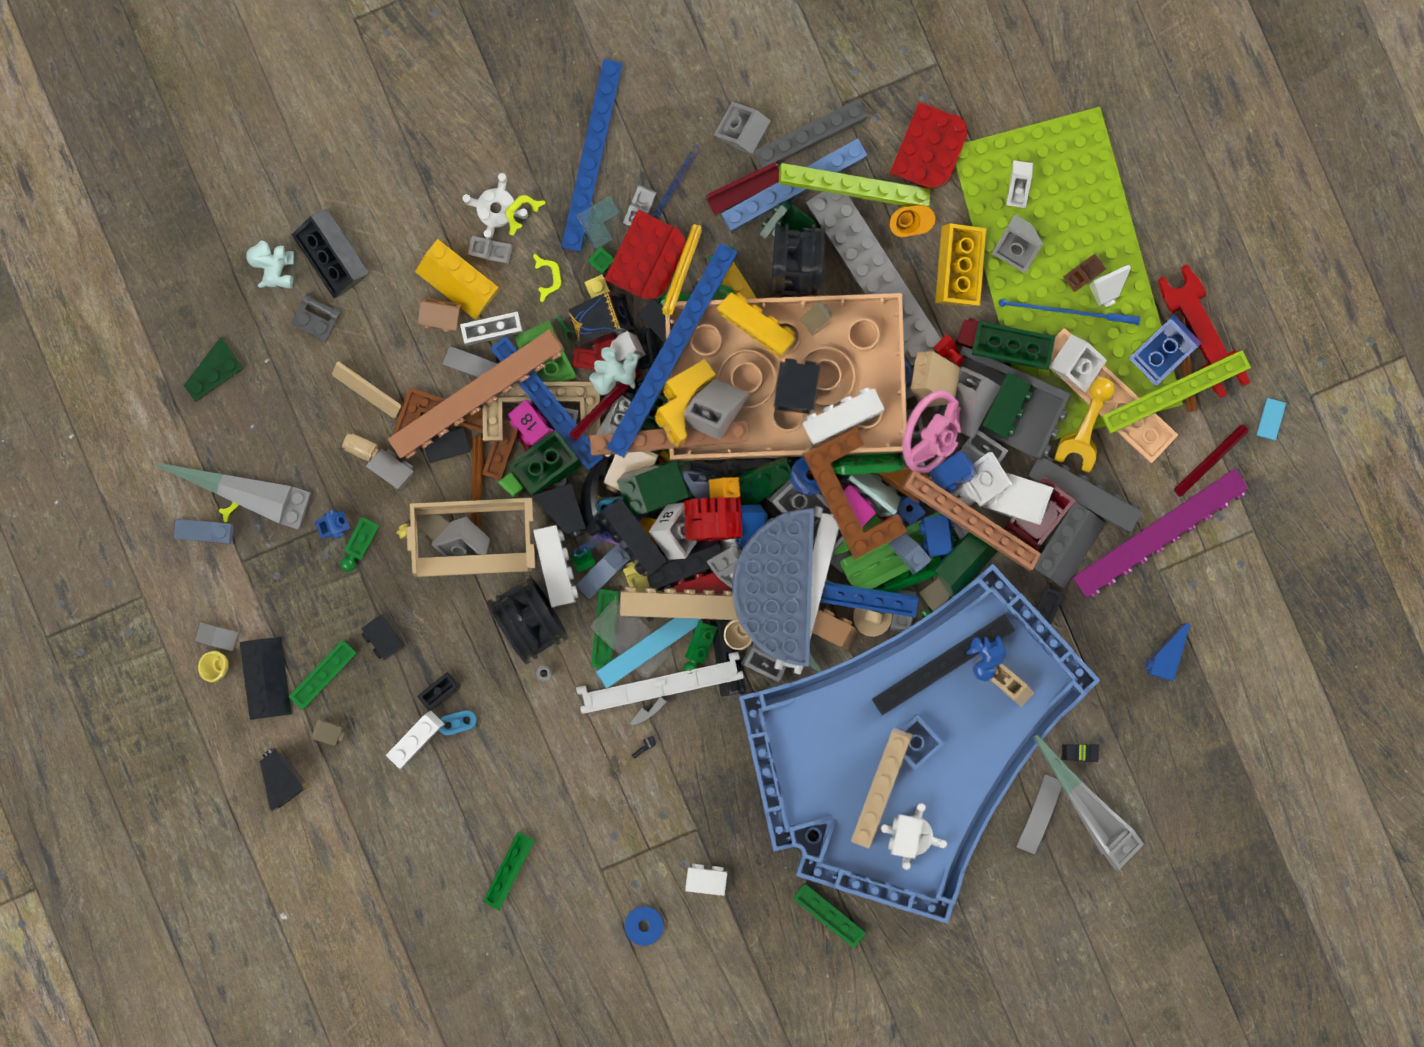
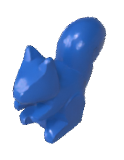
(991, 654)

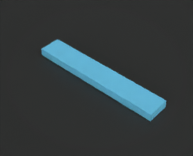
(645, 649)

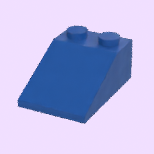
(1165, 350)
(1166, 658)

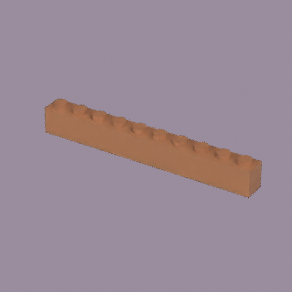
(475, 394)

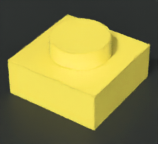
(596, 286)
(630, 569)
(638, 581)

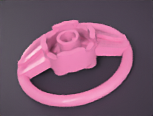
(938, 436)

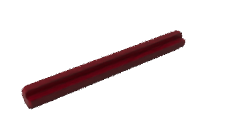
(600, 409)
(1211, 460)

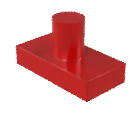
(948, 350)

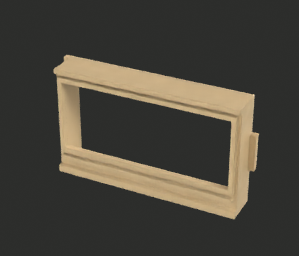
(473, 563)

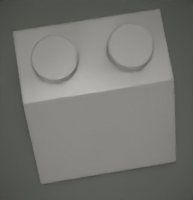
(742, 127)
(391, 469)
(461, 539)

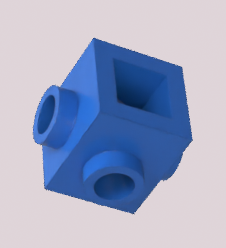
(914, 515)
(332, 524)

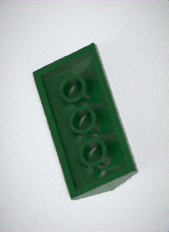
(1013, 345)
(963, 563)

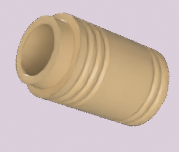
(360, 447)

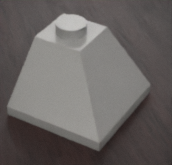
(1018, 244)

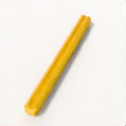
(681, 270)

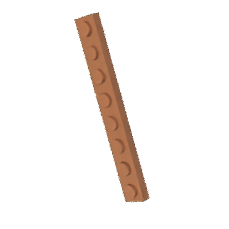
(657, 439)
(971, 520)

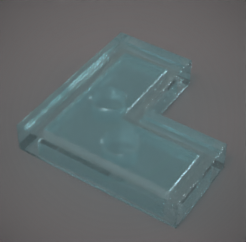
(593, 219)

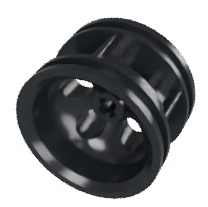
(797, 261)
(527, 619)

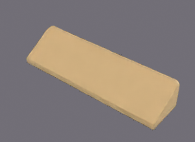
(366, 390)

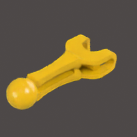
(1080, 442)

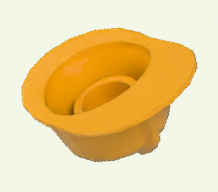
(912, 220)

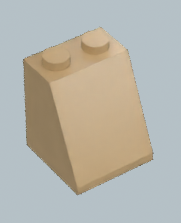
(933, 374)
(631, 462)

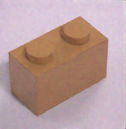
(439, 314)

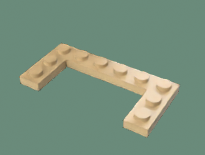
(563, 391)

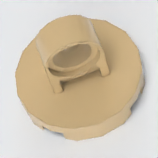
(871, 622)

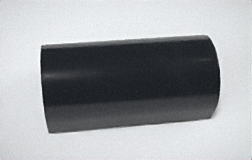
(649, 343)
(438, 691)

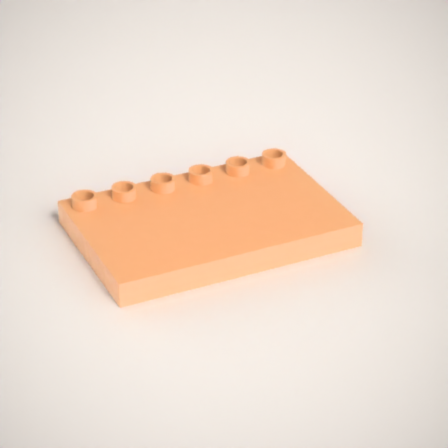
(853, 353)

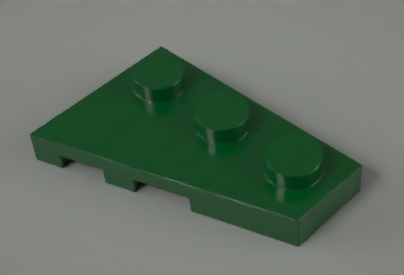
(213, 371)
(763, 480)

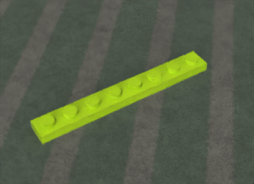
(853, 186)
(1176, 392)

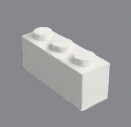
(491, 328)
(415, 739)

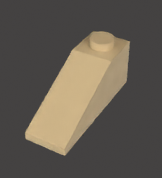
(1011, 685)

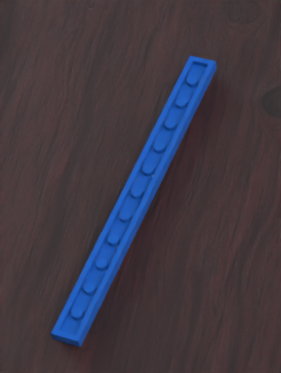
(672, 350)

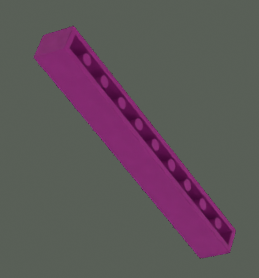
(1159, 533)

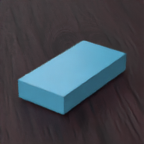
(1271, 419)

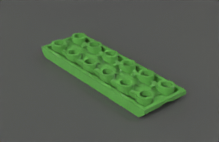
(881, 562)

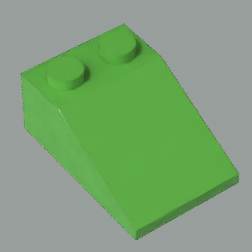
(555, 371)

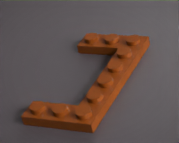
(421, 402)
(819, 462)

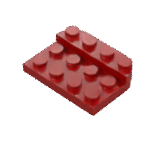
(930, 147)
(646, 257)

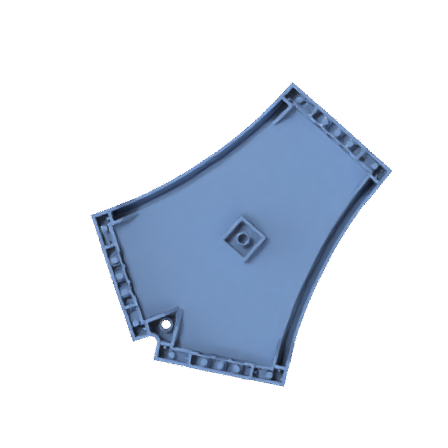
(824, 740)

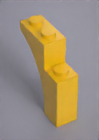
(680, 392)

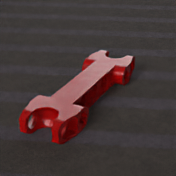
(1188, 303)

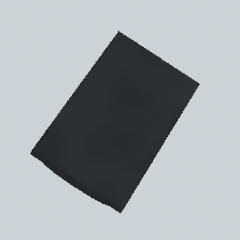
(448, 446)

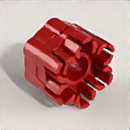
(713, 522)

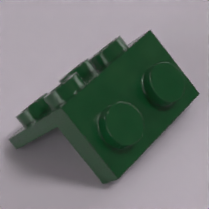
(784, 214)

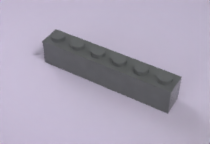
(811, 134)
(1092, 497)

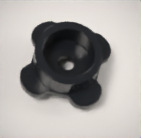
(731, 467)

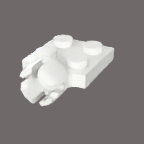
(986, 484)

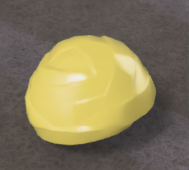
(213, 666)

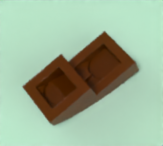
(1084, 272)

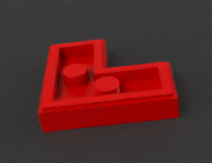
(585, 358)

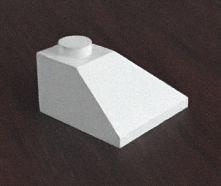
(1109, 286)

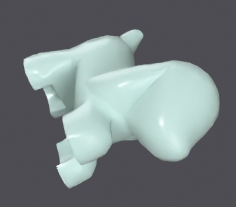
(261, 257)
(611, 371)

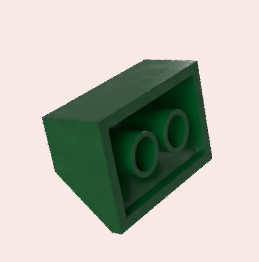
(1008, 406)

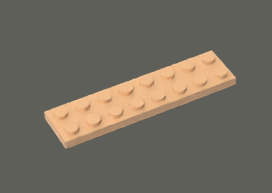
(1147, 436)

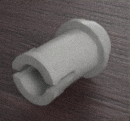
(540, 669)

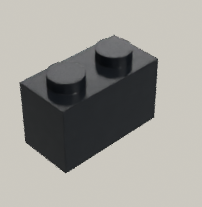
(382, 637)

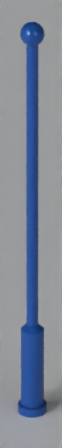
(1110, 316)

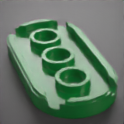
(868, 463)

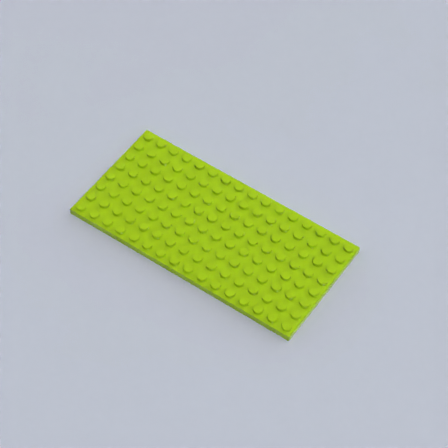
(1077, 212)

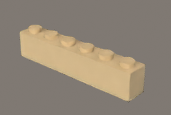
(677, 604)
(881, 788)

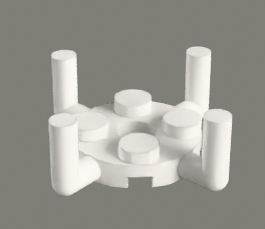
(484, 204)
(926, 836)

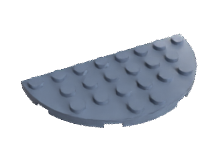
(775, 586)

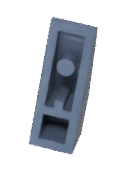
(204, 531)
(602, 572)

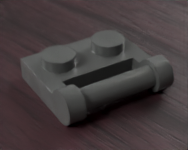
(312, 323)

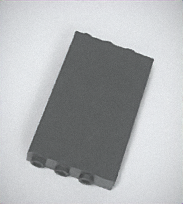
(1041, 412)

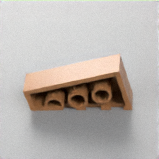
(834, 630)

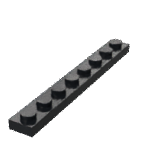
(939, 666)

